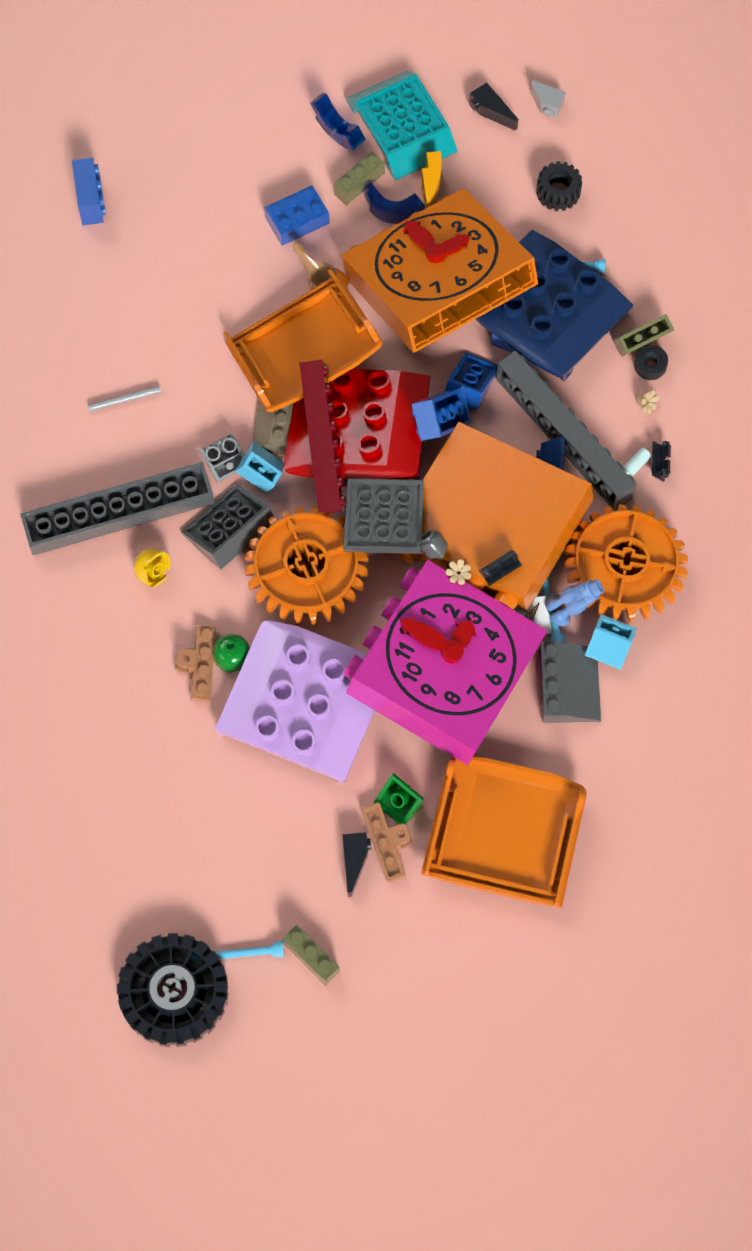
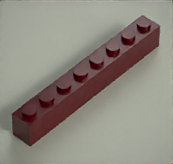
(321, 437)

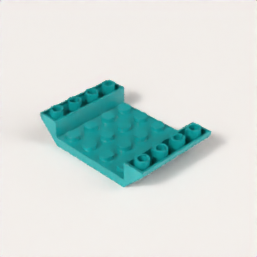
(403, 122)

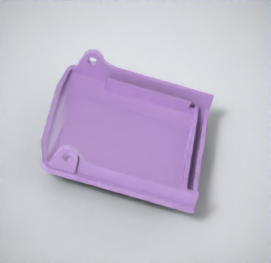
(296, 700)

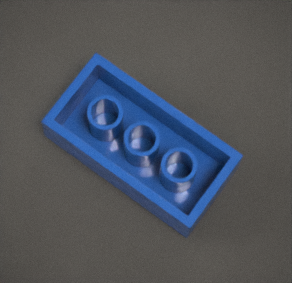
(441, 413)

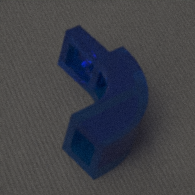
(340, 130)
(391, 211)

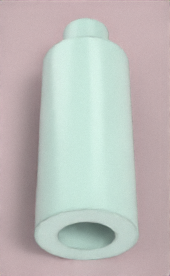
(637, 461)

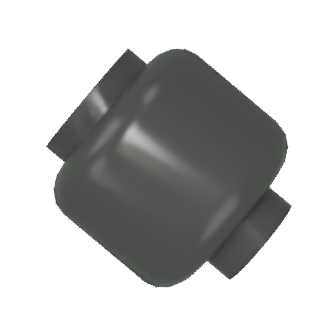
(433, 544)

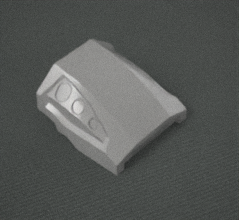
(223, 457)

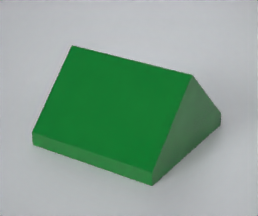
(399, 800)

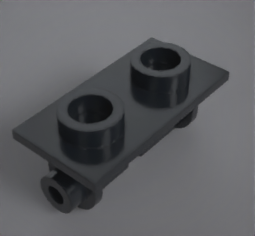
(660, 466)
(500, 567)

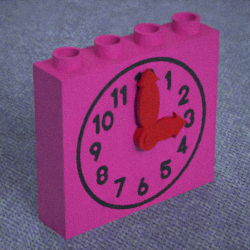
(443, 661)

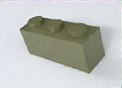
(354, 181)
(643, 335)
(311, 955)

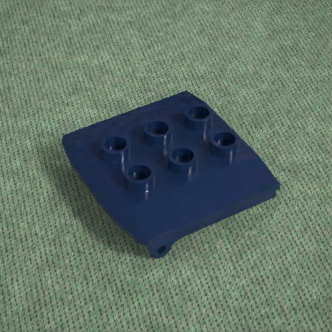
(560, 315)

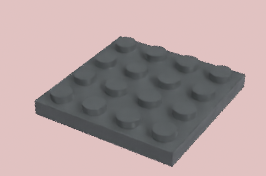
(384, 516)

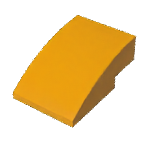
(431, 178)

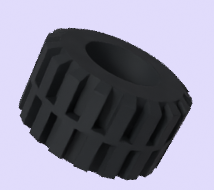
(559, 174)

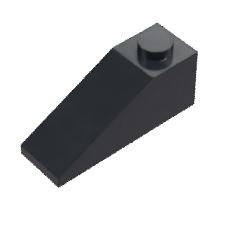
(491, 106)
(355, 856)

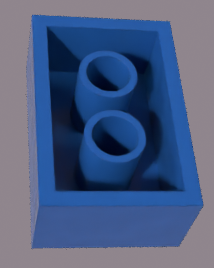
(88, 191)
(297, 215)

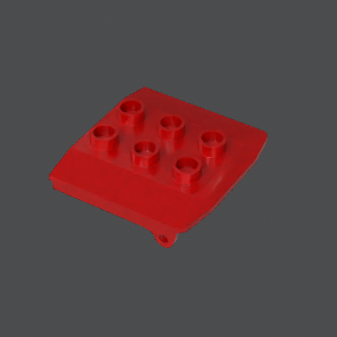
(372, 424)

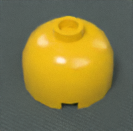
(151, 566)

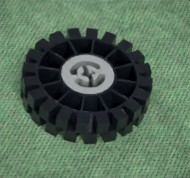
(157, 1017)

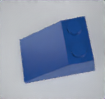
(475, 377)

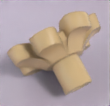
(648, 401)
(458, 568)

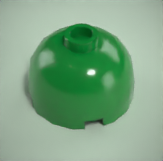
(230, 652)

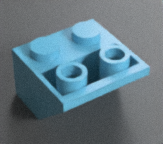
(260, 467)
(610, 641)

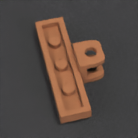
(199, 663)
(387, 841)

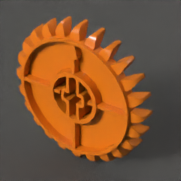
(314, 539)
(630, 540)

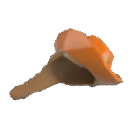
(317, 270)

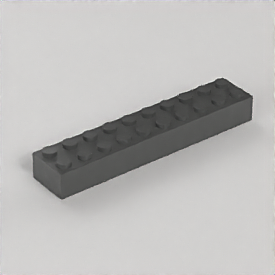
(557, 420)
(117, 508)

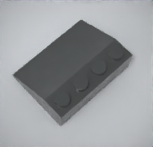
(228, 526)
(568, 684)

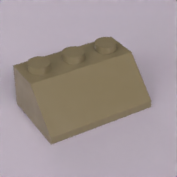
(272, 428)

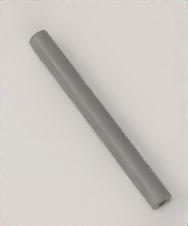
(124, 398)

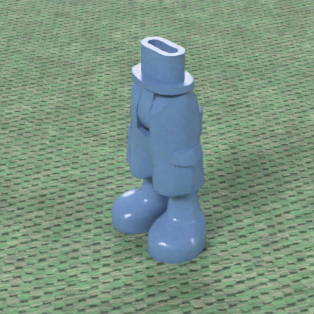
(575, 598)

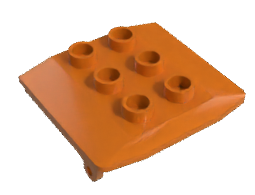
(310, 328)
(505, 830)

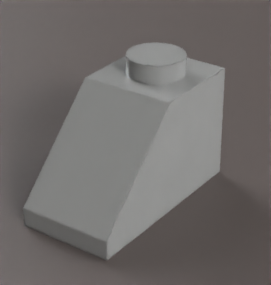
(548, 99)

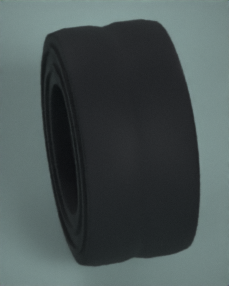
(651, 372)

